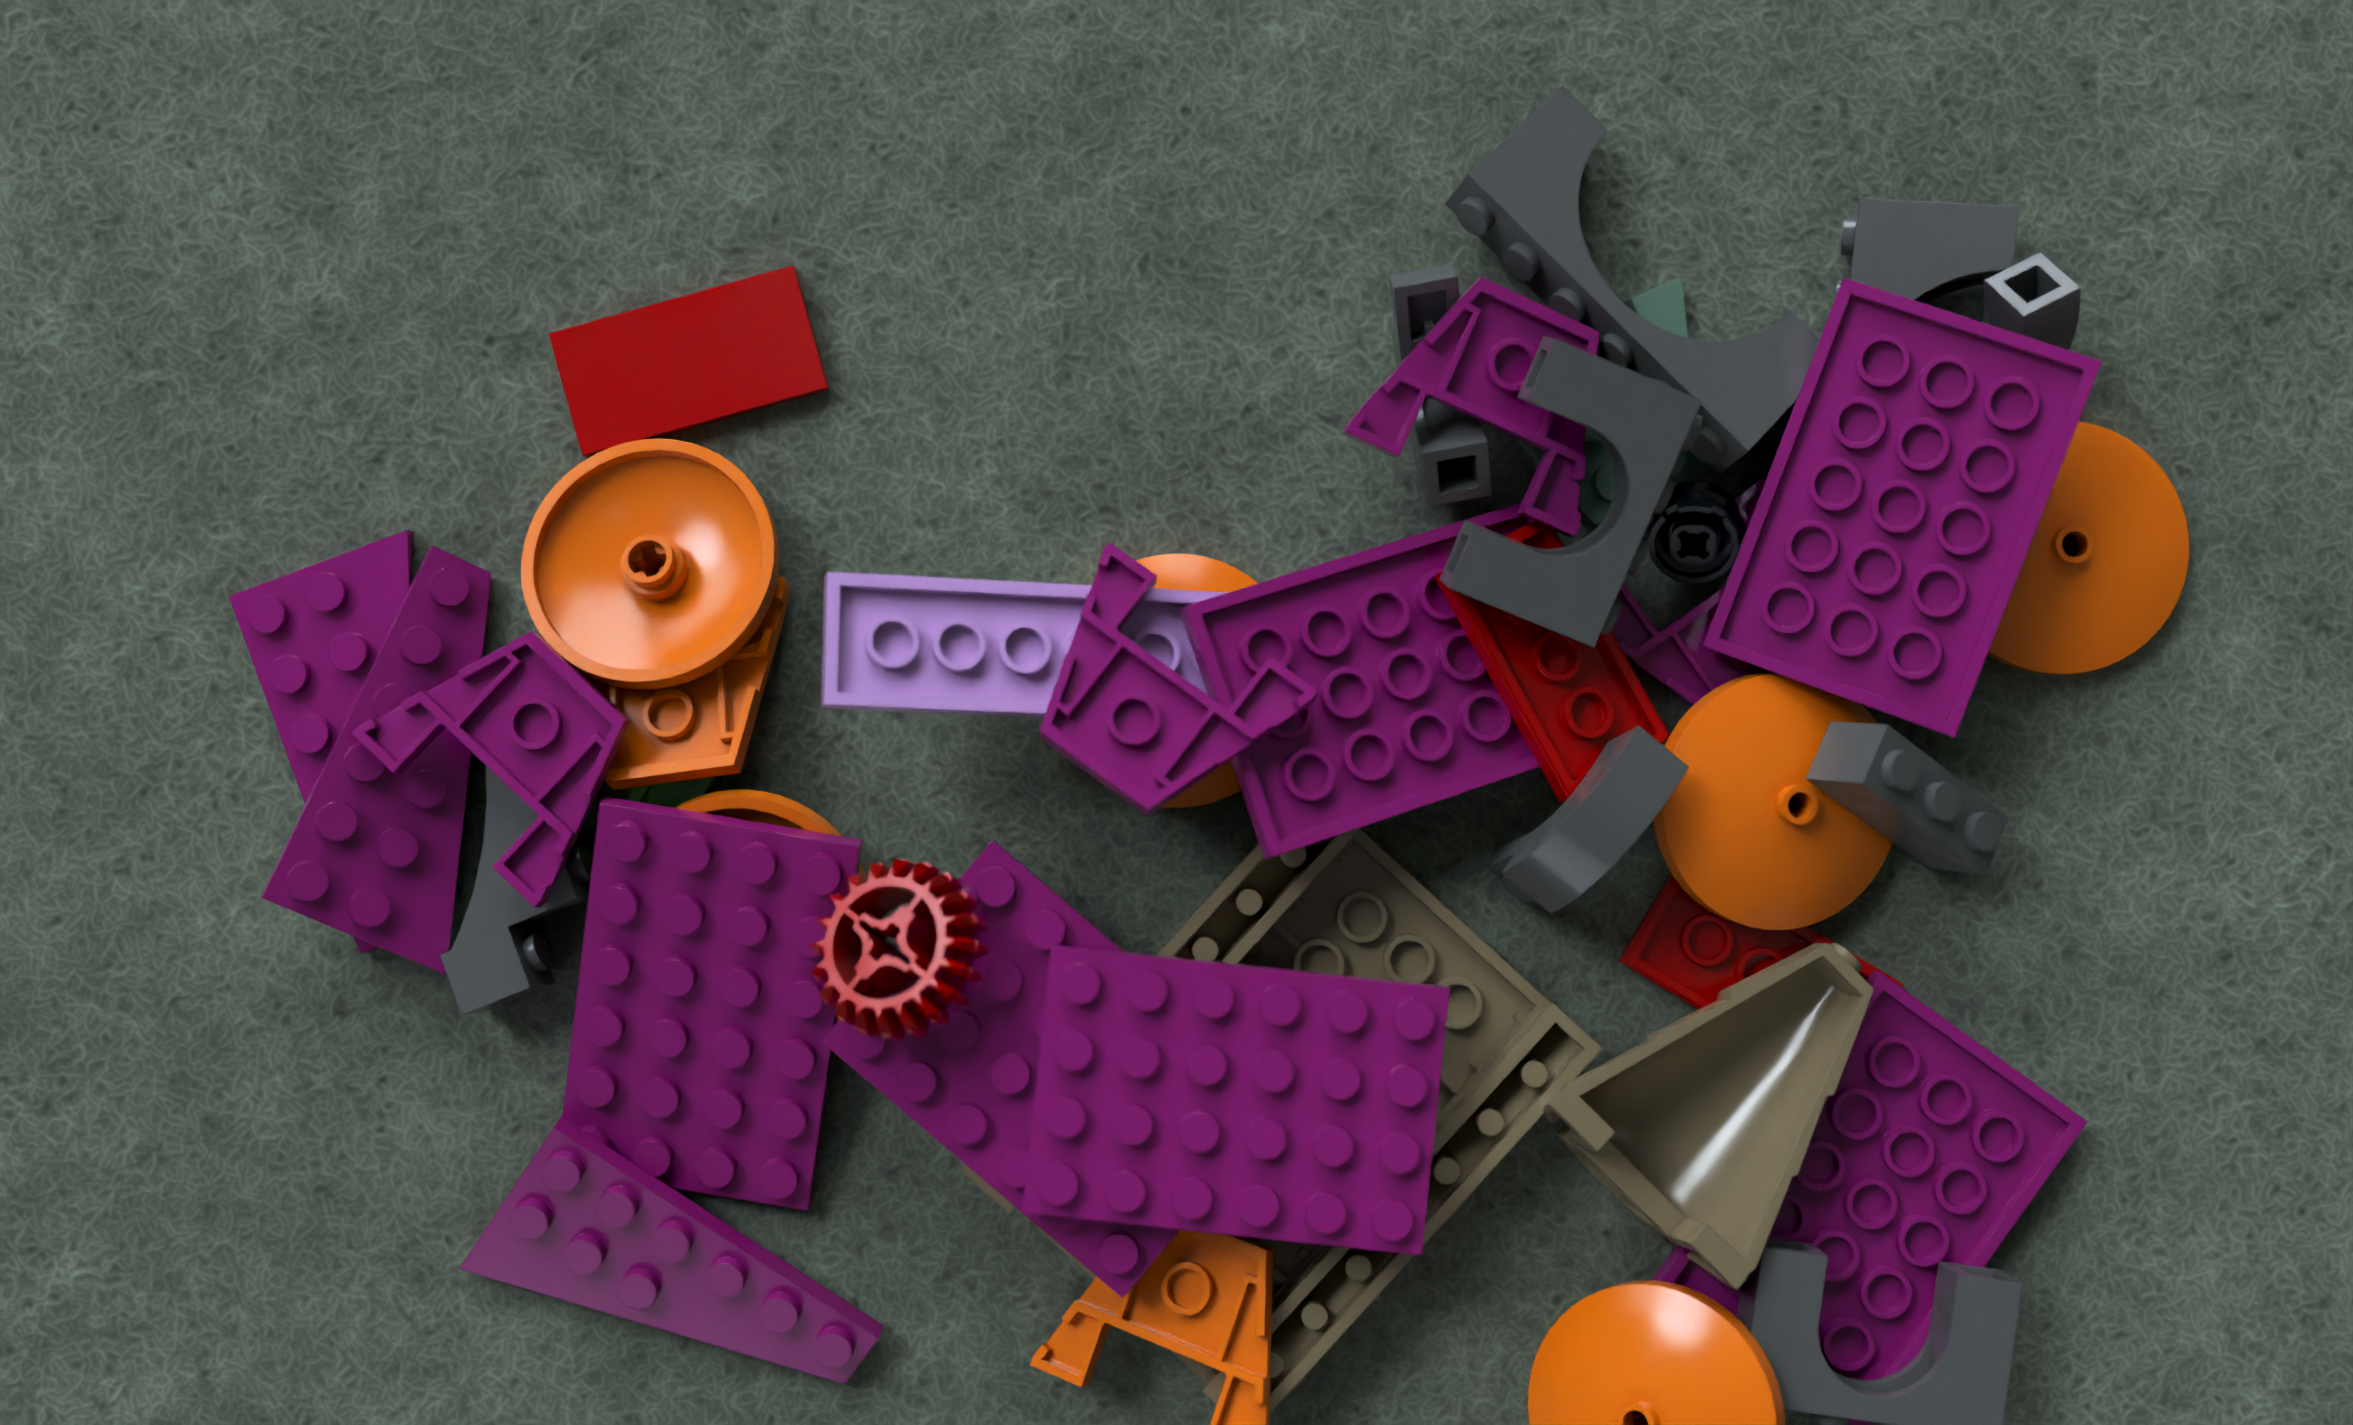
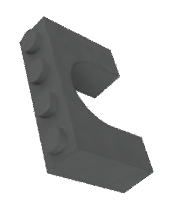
(1578, 584)
(1952, 1380)

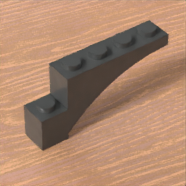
(498, 946)

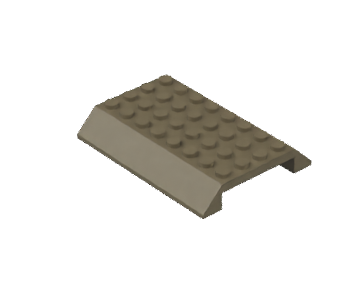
(1504, 1053)

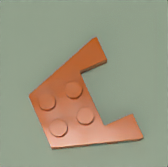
(700, 724)
(1197, 1298)

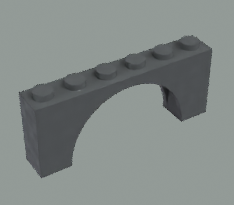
(1528, 214)
(1928, 246)

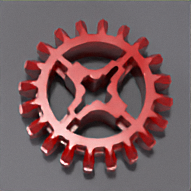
(865, 966)

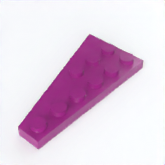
(384, 846)
(632, 1247)

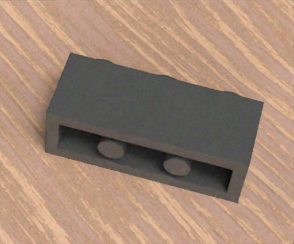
(1907, 797)

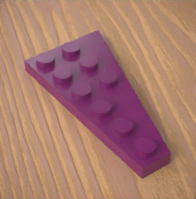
(316, 642)

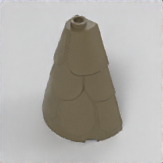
(1720, 1107)

